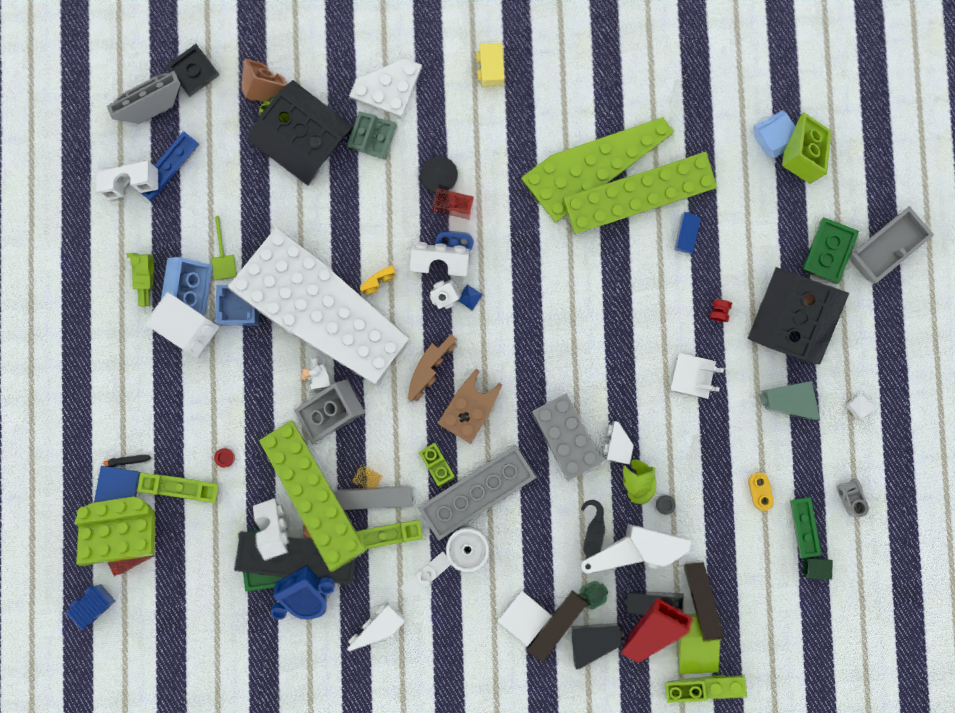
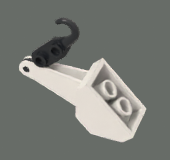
(637, 546)

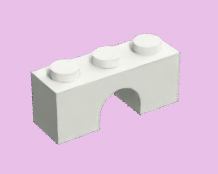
(112, 181)
(455, 258)
(270, 520)

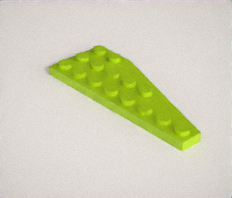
(591, 164)

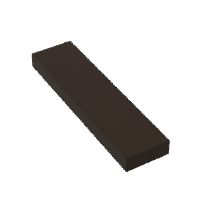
(703, 601)
(557, 626)

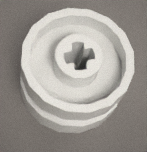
(476, 557)

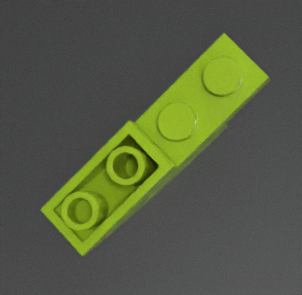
(705, 688)

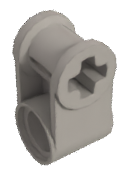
(852, 497)

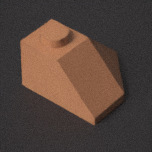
(259, 82)

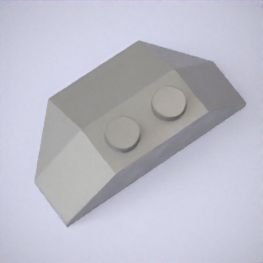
(146, 99)

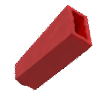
(656, 630)

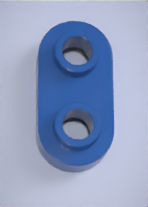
(455, 239)

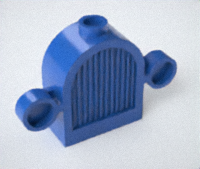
(302, 595)

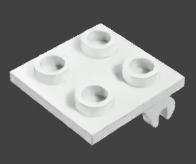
(694, 375)

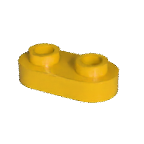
(759, 492)

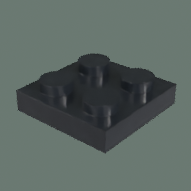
(193, 69)

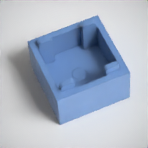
(233, 310)

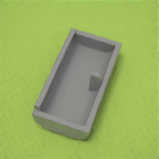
(891, 245)

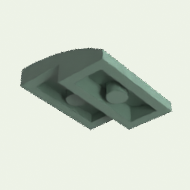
(372, 135)

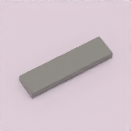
(375, 497)

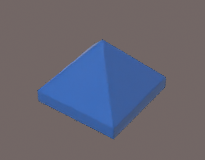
(470, 297)

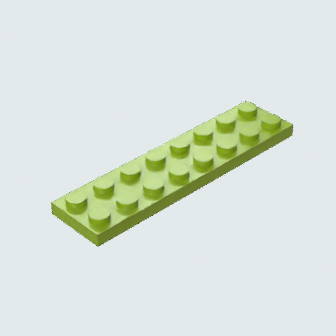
(639, 193)
(312, 496)

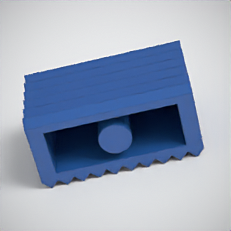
(90, 607)

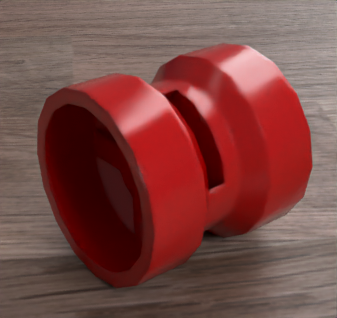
(721, 310)

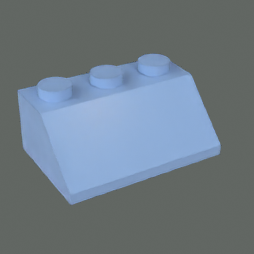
(188, 282)

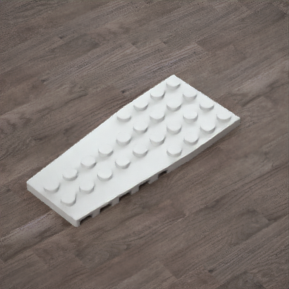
(317, 306)

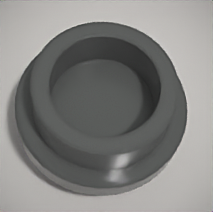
(665, 504)

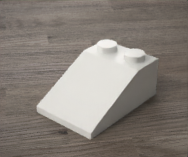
(182, 325)

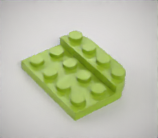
(115, 531)

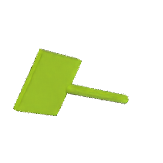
(223, 266)

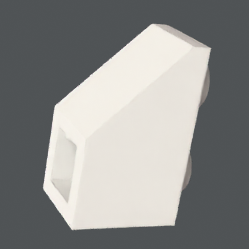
(619, 445)

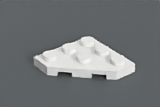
(388, 87)

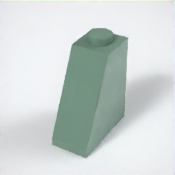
(792, 400)

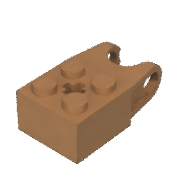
(474, 403)

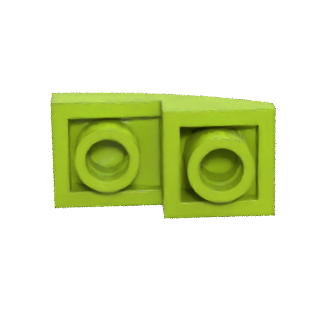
(437, 465)

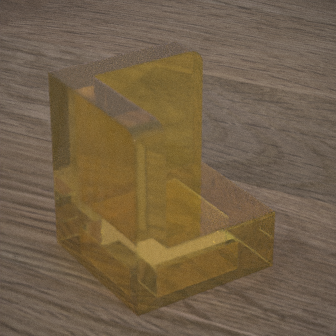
(367, 477)

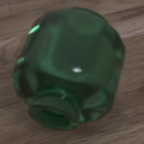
(594, 593)

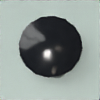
(439, 173)

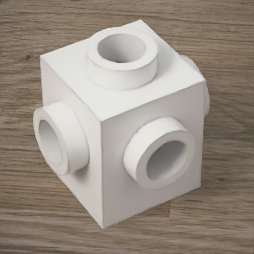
(445, 294)

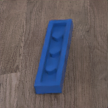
(172, 162)

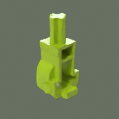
(142, 276)

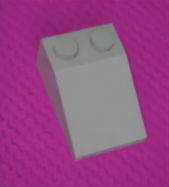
(329, 410)

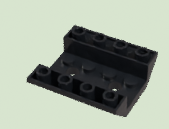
(290, 141)
(785, 312)

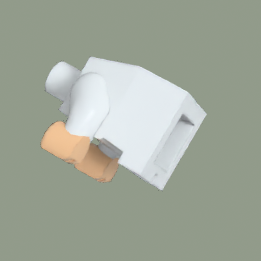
(316, 375)

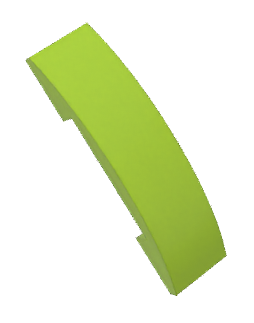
(178, 487)
(390, 534)

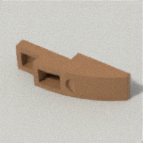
(424, 374)

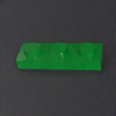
(805, 527)

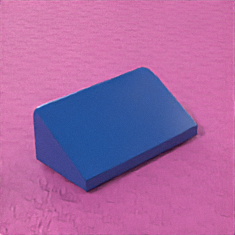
(687, 233)

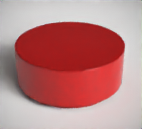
(224, 457)

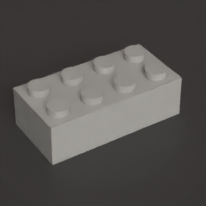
(566, 437)

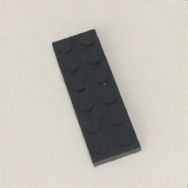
(299, 554)

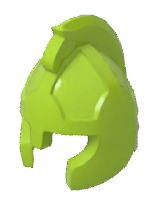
(641, 485)

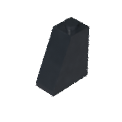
(639, 601)
(594, 641)

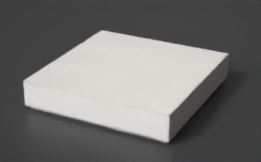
(524, 618)

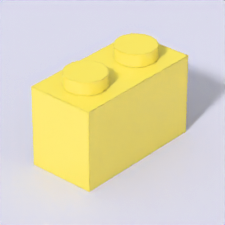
(491, 64)

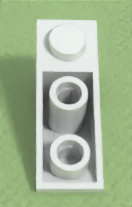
(382, 627)

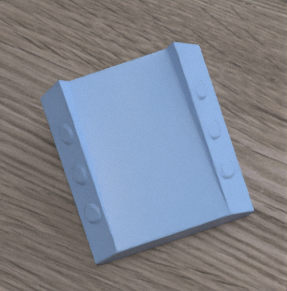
(774, 133)

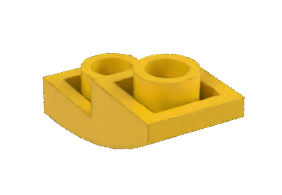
(372, 284)

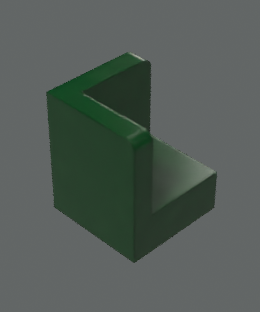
(817, 568)

